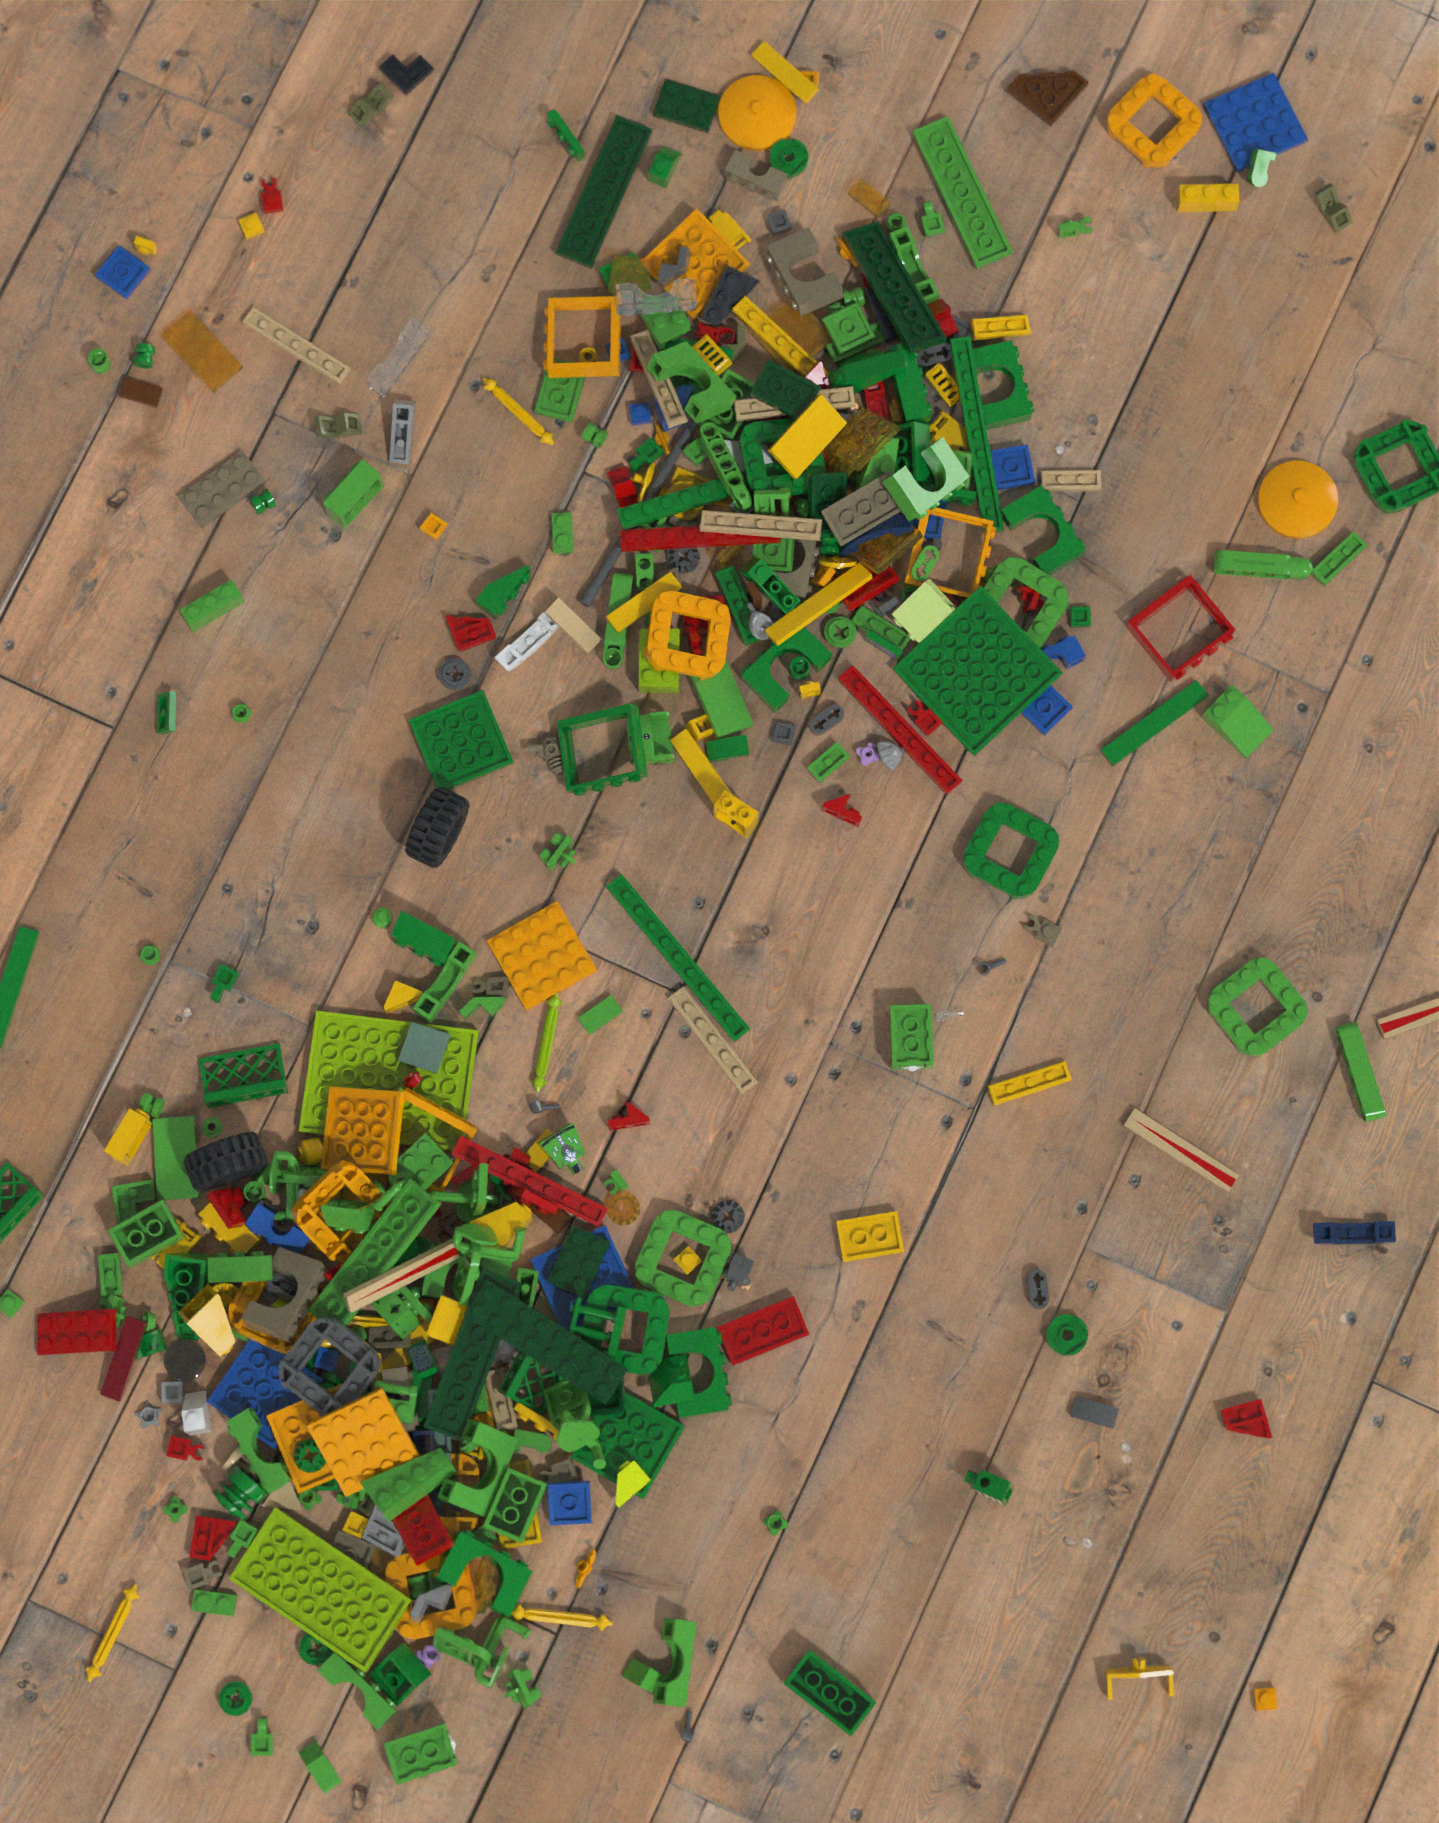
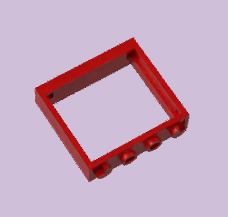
(1191, 584)

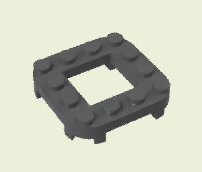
(348, 1343)

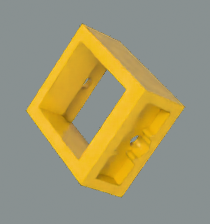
(730, 808)
(129, 1136)

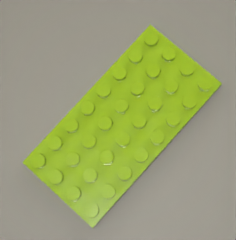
(320, 1589)

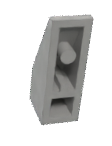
(402, 431)

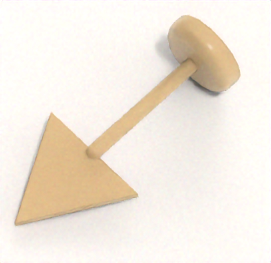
(282, 1498)

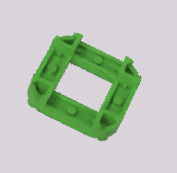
(1039, 581)
(1234, 1026)
(668, 1285)

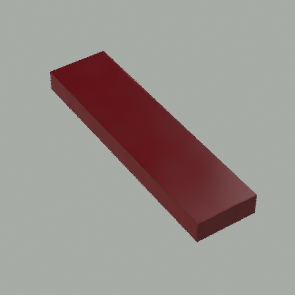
(123, 1358)

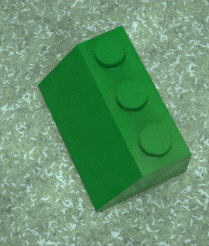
(912, 440)
(423, 939)

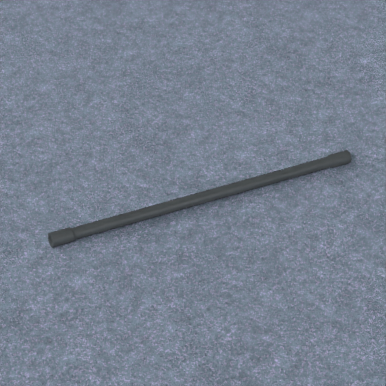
(592, 590)

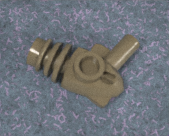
(551, 752)

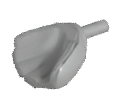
(758, 623)
(890, 753)

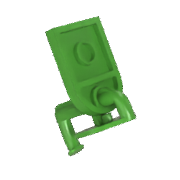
(421, 1162)
(293, 1177)
(471, 1197)
(479, 1243)
(569, 1414)
(479, 1657)

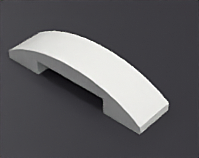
(527, 643)

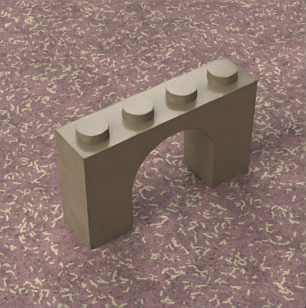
(804, 295)
(799, 579)
(284, 1321)

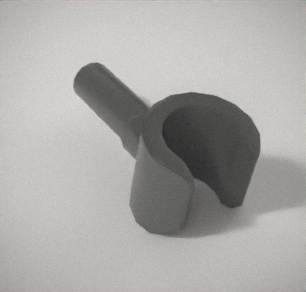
(934, 542)
(991, 966)
(536, 1107)
(687, 1734)

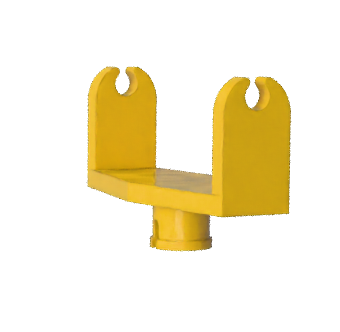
(1139, 1671)

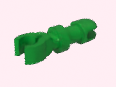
(500, 1189)

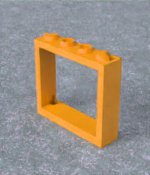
(582, 369)
(984, 551)
(450, 1118)

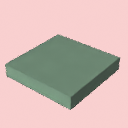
(424, 1047)

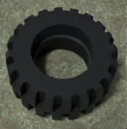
(437, 827)
(225, 1161)

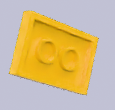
(870, 1236)

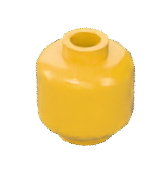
(310, 1151)

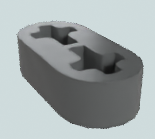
(936, 359)
(830, 723)
(1033, 1290)

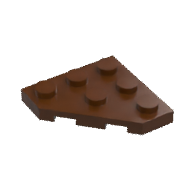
(1048, 93)

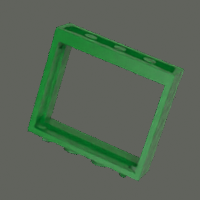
(565, 730)

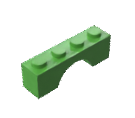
(906, 249)
(451, 975)
(246, 1428)
(679, 1637)
(377, 1709)

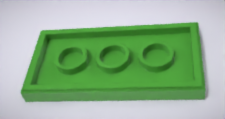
(723, 703)
(172, 1142)

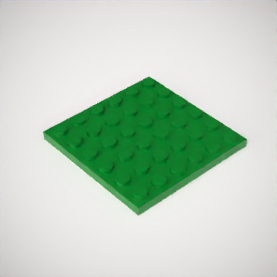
(978, 671)

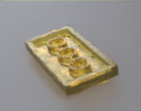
(202, 351)

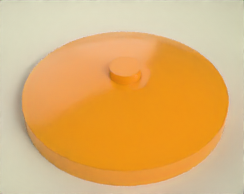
(756, 112)
(1297, 499)

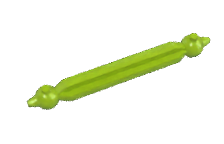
(546, 1042)

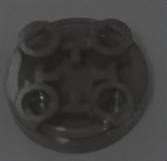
(184, 1360)

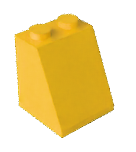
(505, 1221)
(208, 1319)
(446, 1320)

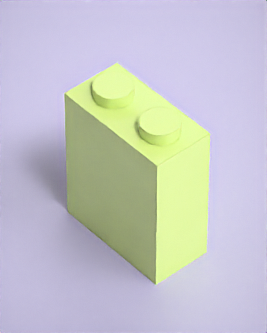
(923, 611)

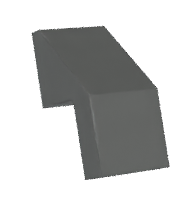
(669, 273)

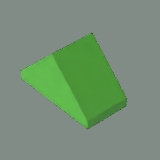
(642, 1675)

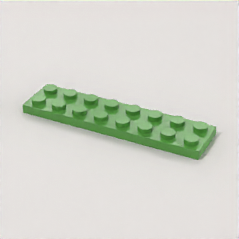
(962, 192)
(378, 1249)

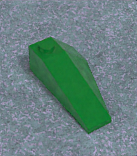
(867, 369)
(185, 1278)

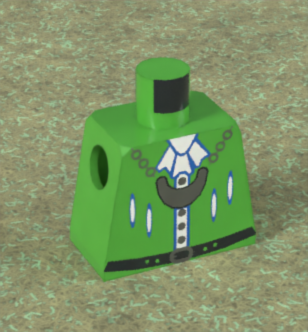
(564, 1148)

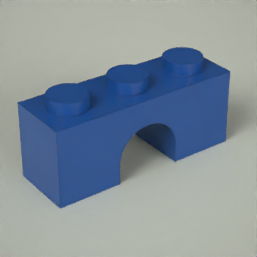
(1066, 650)
(262, 1222)

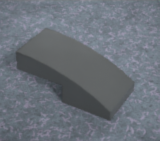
(1094, 1412)

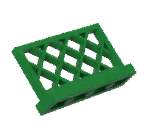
(243, 1092)
(21, 1207)
(517, 1374)

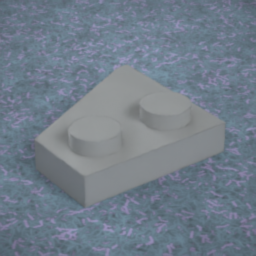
(383, 1534)

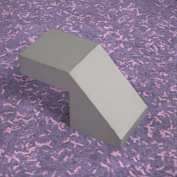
(436, 1598)

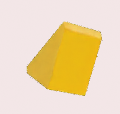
(401, 996)

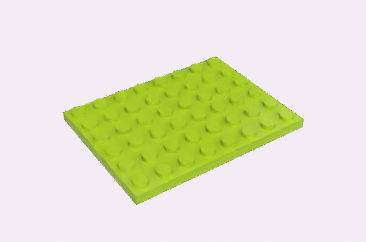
(365, 1055)

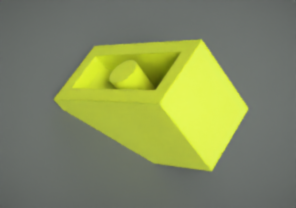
(629, 1482)

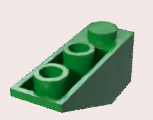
(770, 584)
(498, 593)

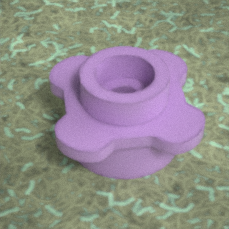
(870, 748)
(428, 1655)

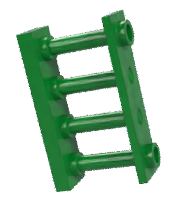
(612, 1337)

